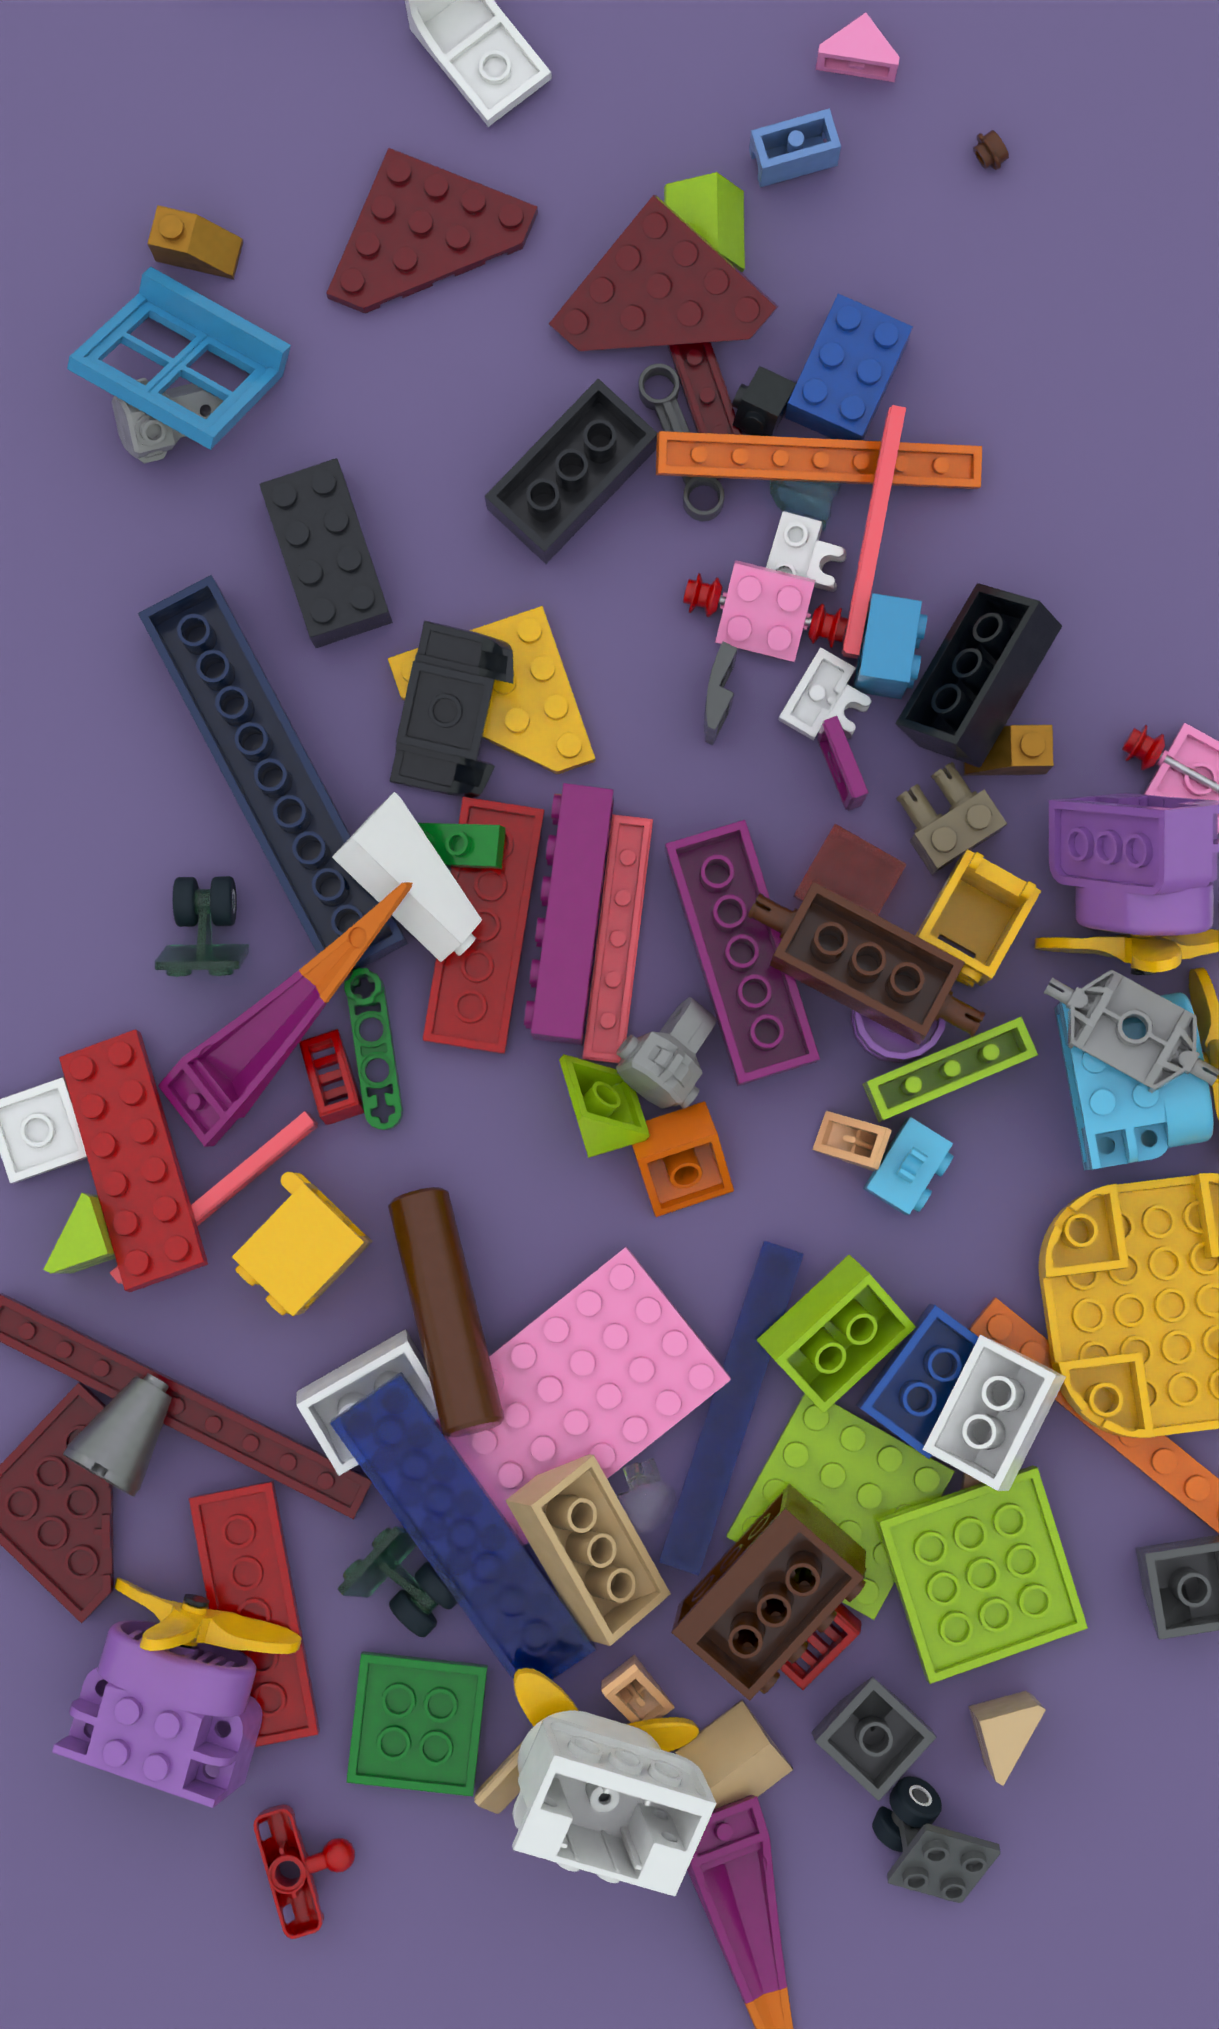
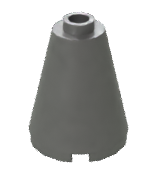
(123, 1435)

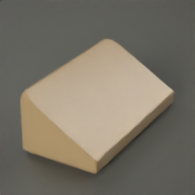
(500, 1786)

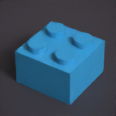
(888, 646)

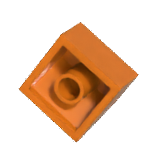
(682, 1160)

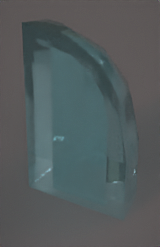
(805, 498)

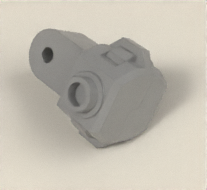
(150, 438)
(664, 1062)

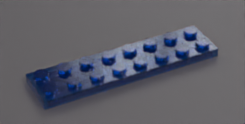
(461, 1531)

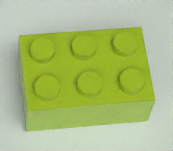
(836, 1333)

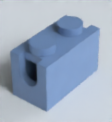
(795, 147)

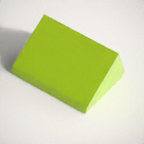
(713, 210)
(603, 1106)
(83, 1239)

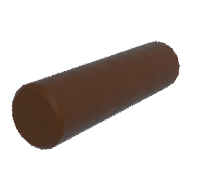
(445, 1312)

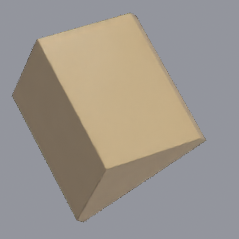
(1004, 1730)
(736, 1756)

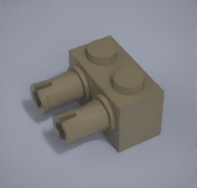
(967, 824)

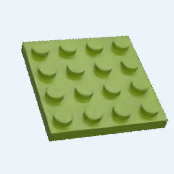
(852, 1478)
(981, 1575)

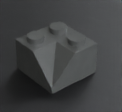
(1181, 1585)
(873, 1736)

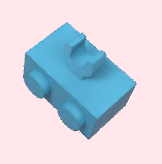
(909, 1167)

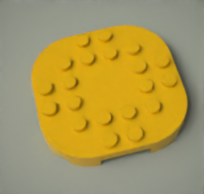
(1137, 1305)

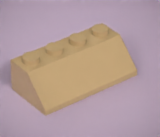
(589, 1548)

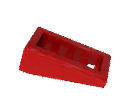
(343, 1109)
(851, 1629)

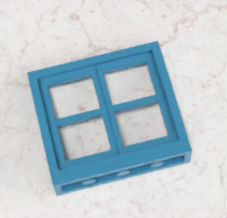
(207, 328)

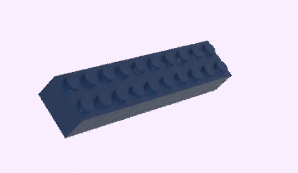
(263, 763)

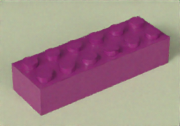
(572, 913)
(752, 1001)

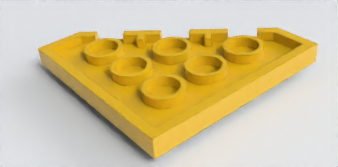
(536, 712)

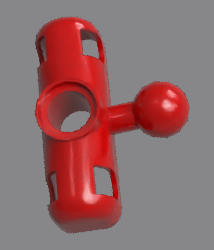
(288, 1846)

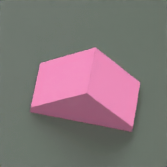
(859, 52)

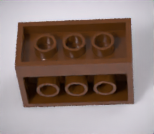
(771, 1593)

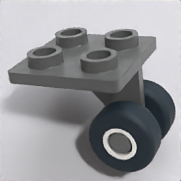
(932, 1857)

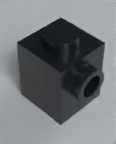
(762, 403)

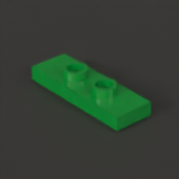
(467, 844)

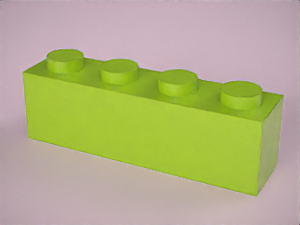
(950, 1069)

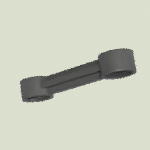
(672, 420)

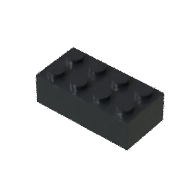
(571, 471)
(325, 553)
(979, 674)

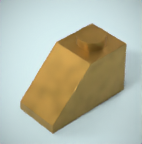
(193, 243)
(1018, 752)

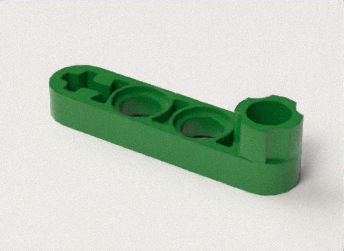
(379, 1049)

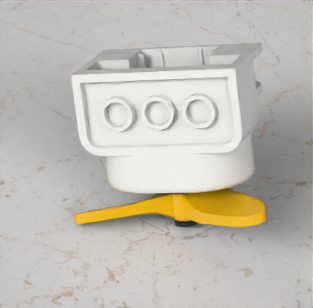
(607, 1791)

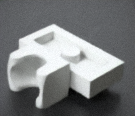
(801, 553)
(823, 695)

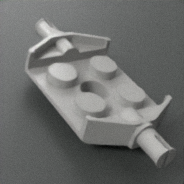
(1096, 1028)

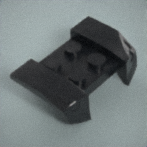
(449, 710)

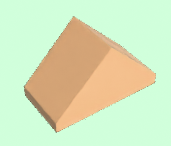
(852, 1140)
(635, 1692)

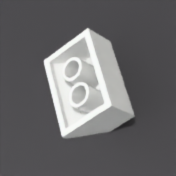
(353, 1381)
(994, 1413)

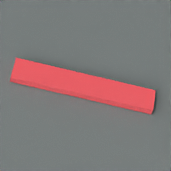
(873, 531)
(617, 938)
(248, 1170)

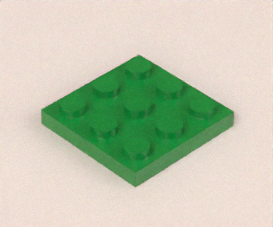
(417, 1723)

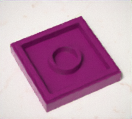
(842, 764)

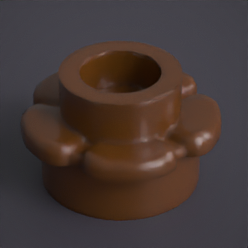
(990, 150)

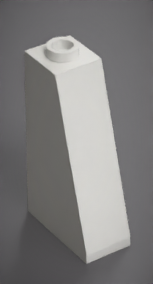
(394, 851)

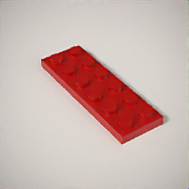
(476, 990)
(133, 1161)
(251, 1576)

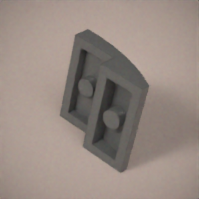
(718, 698)

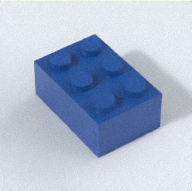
(848, 370)
(920, 1377)

